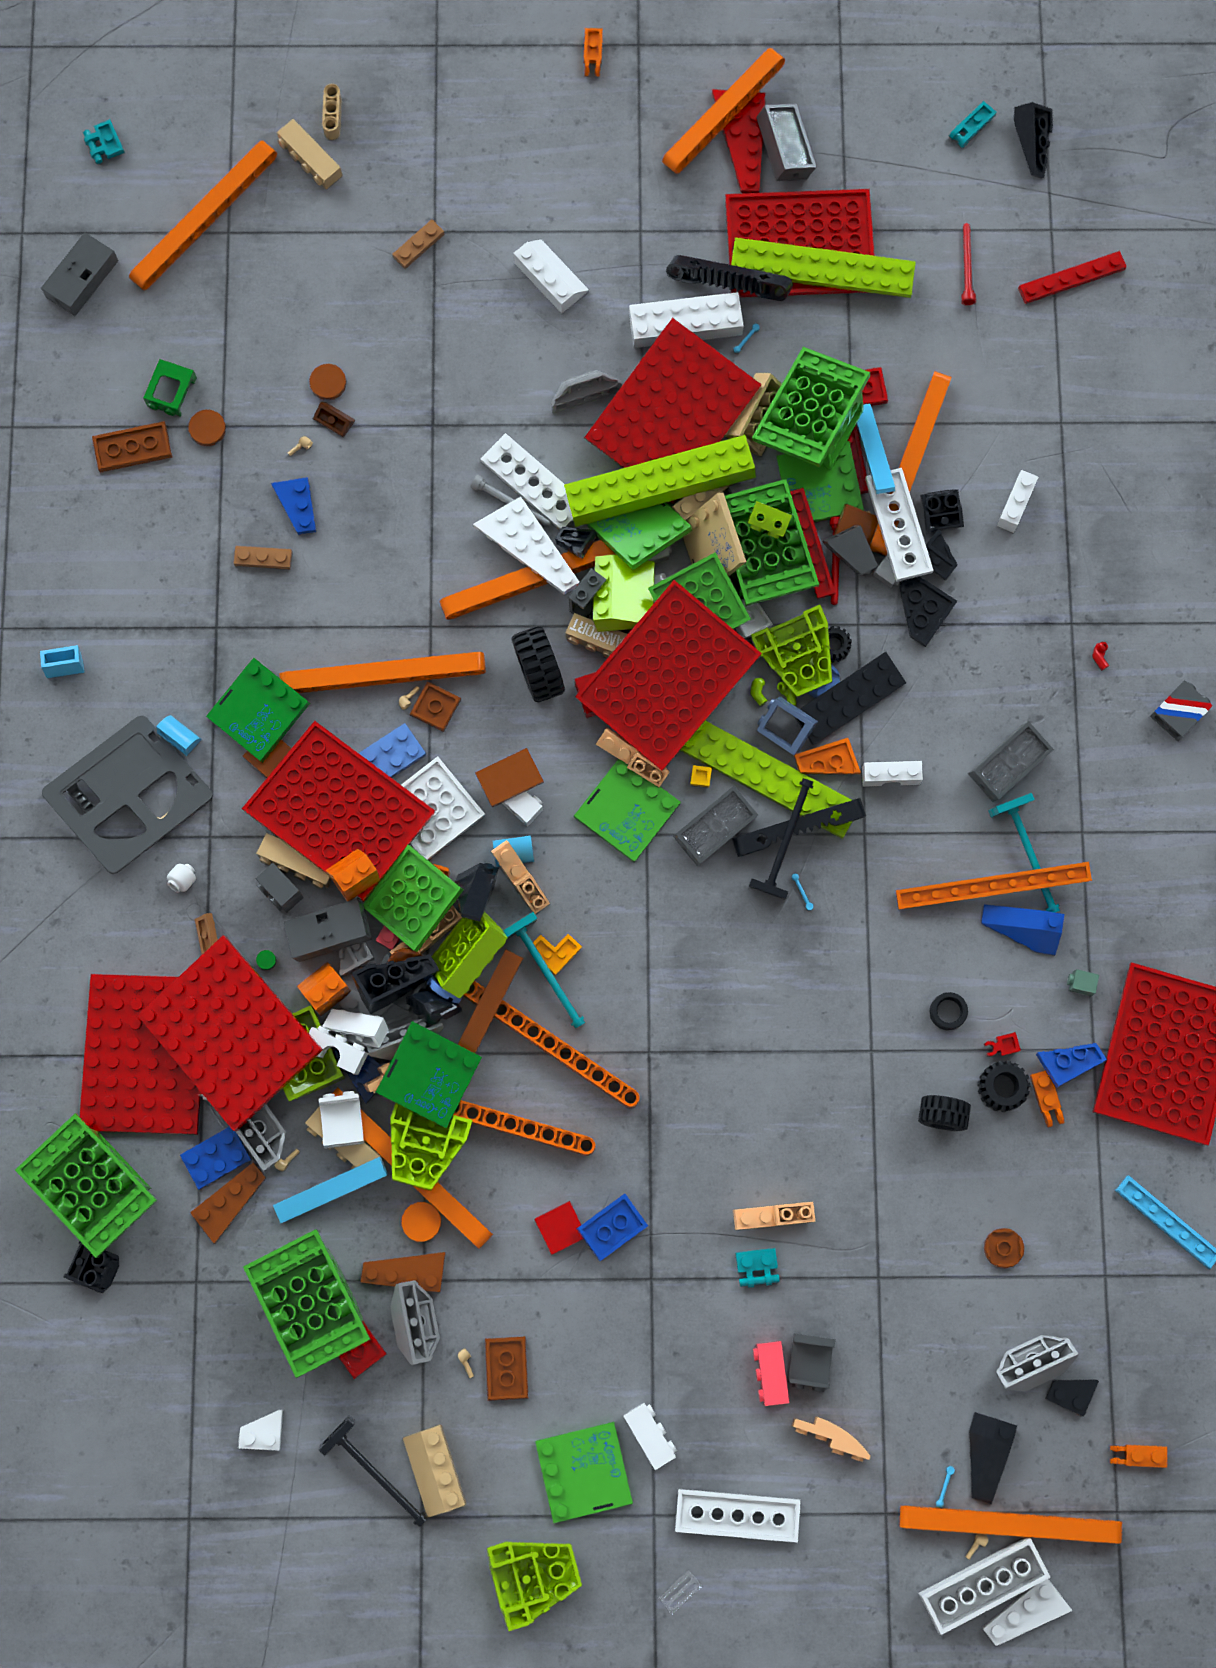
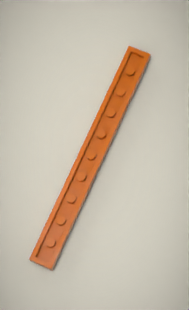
(993, 885)

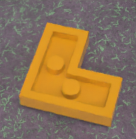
(557, 956)

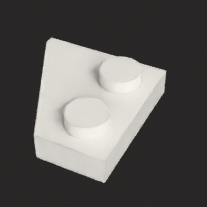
(262, 1433)

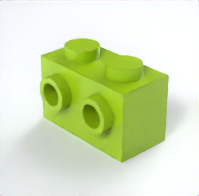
(771, 515)

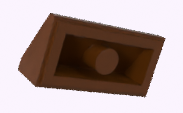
(333, 418)

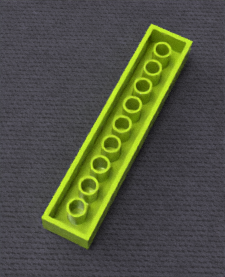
(660, 480)

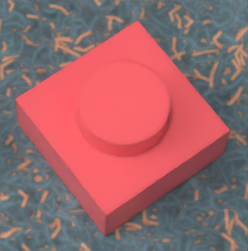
(387, 938)

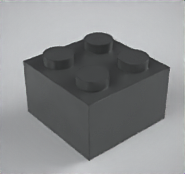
(279, 887)

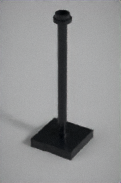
(770, 885)
(338, 1437)

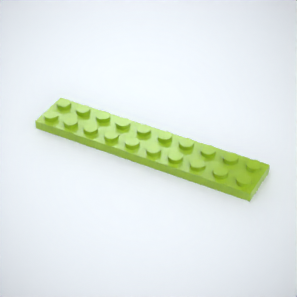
(827, 267)
(762, 773)

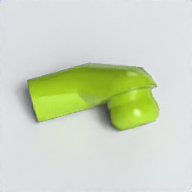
(756, 689)
(787, 692)

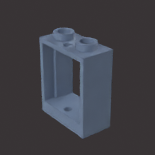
(809, 725)

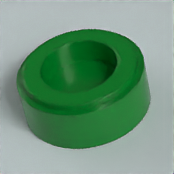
(266, 960)

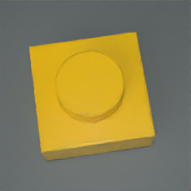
(701, 776)

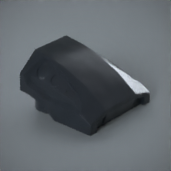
(942, 510)
(433, 1006)
(92, 1271)

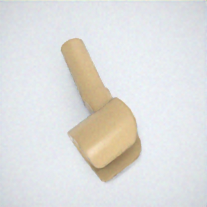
(303, 442)
(404, 700)
(282, 1164)
(463, 1356)
(980, 1539)

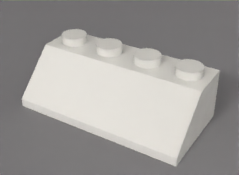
(549, 274)

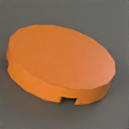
(421, 1221)

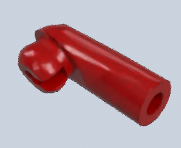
(1098, 655)

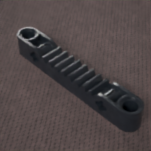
(699, 270)
(849, 811)

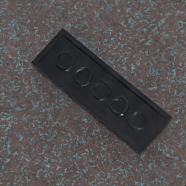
(852, 696)

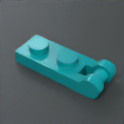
(973, 124)

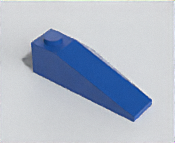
(1030, 927)

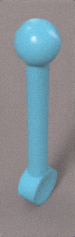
(755, 328)
(809, 906)
(950, 1470)

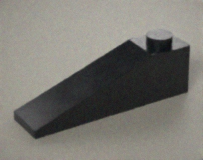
(1033, 127)
(478, 886)
(388, 982)
(989, 1451)

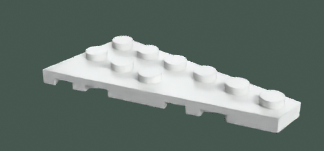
(524, 539)

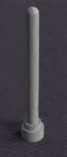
(480, 484)

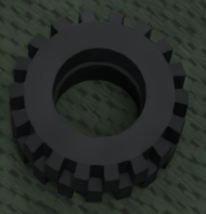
(987, 1090)
(944, 1113)

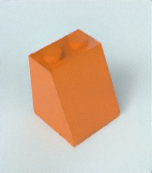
(353, 874)
(324, 988)

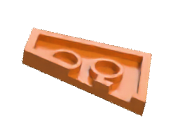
(828, 759)

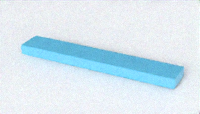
(874, 452)
(330, 1189)
(1167, 1221)

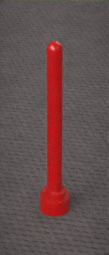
(968, 296)
(835, 565)

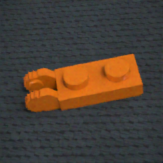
(593, 49)
(1046, 1097)
(1141, 1455)

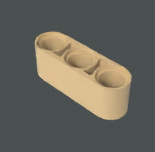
(331, 104)

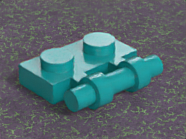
(108, 137)
(754, 1261)

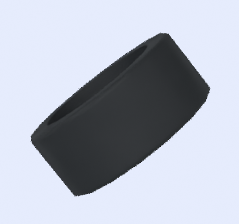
(953, 997)

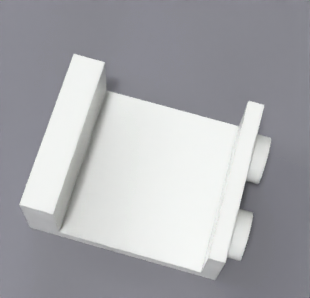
(341, 1120)

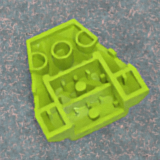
(798, 650)
(424, 1148)
(531, 1578)

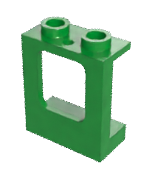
(184, 375)

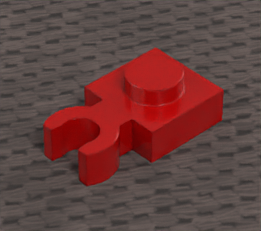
(1005, 1044)

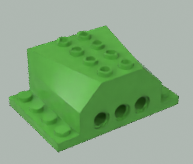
(814, 409)
(772, 564)
(87, 1184)
(307, 1302)

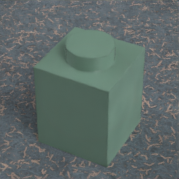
(1083, 982)

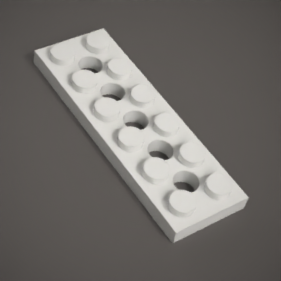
(520, 483)
(891, 534)
(746, 1527)

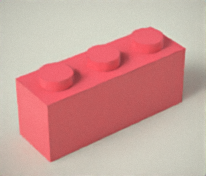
(771, 1373)

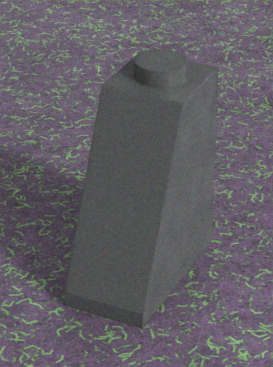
(853, 550)

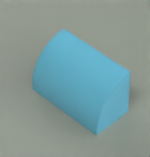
(62, 661)
(177, 734)
(521, 846)

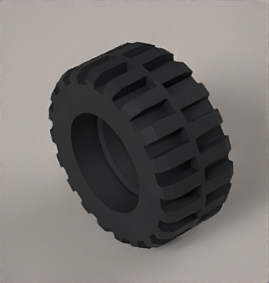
(538, 664)

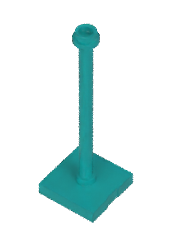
(1012, 808)
(519, 929)

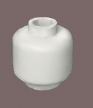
(181, 877)

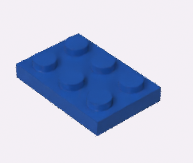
(215, 1157)
(612, 1227)

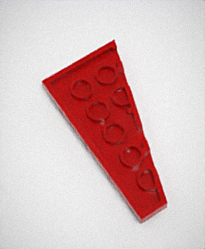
(745, 142)

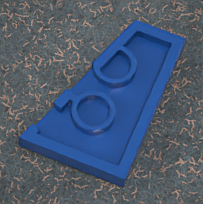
(297, 502)
(1069, 1063)

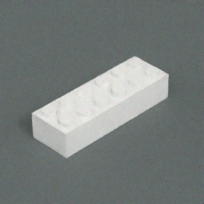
(704, 316)
(984, 1585)

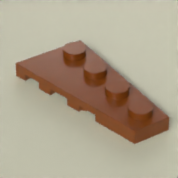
(223, 1206)
(424, 1269)

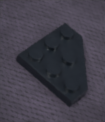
(924, 608)

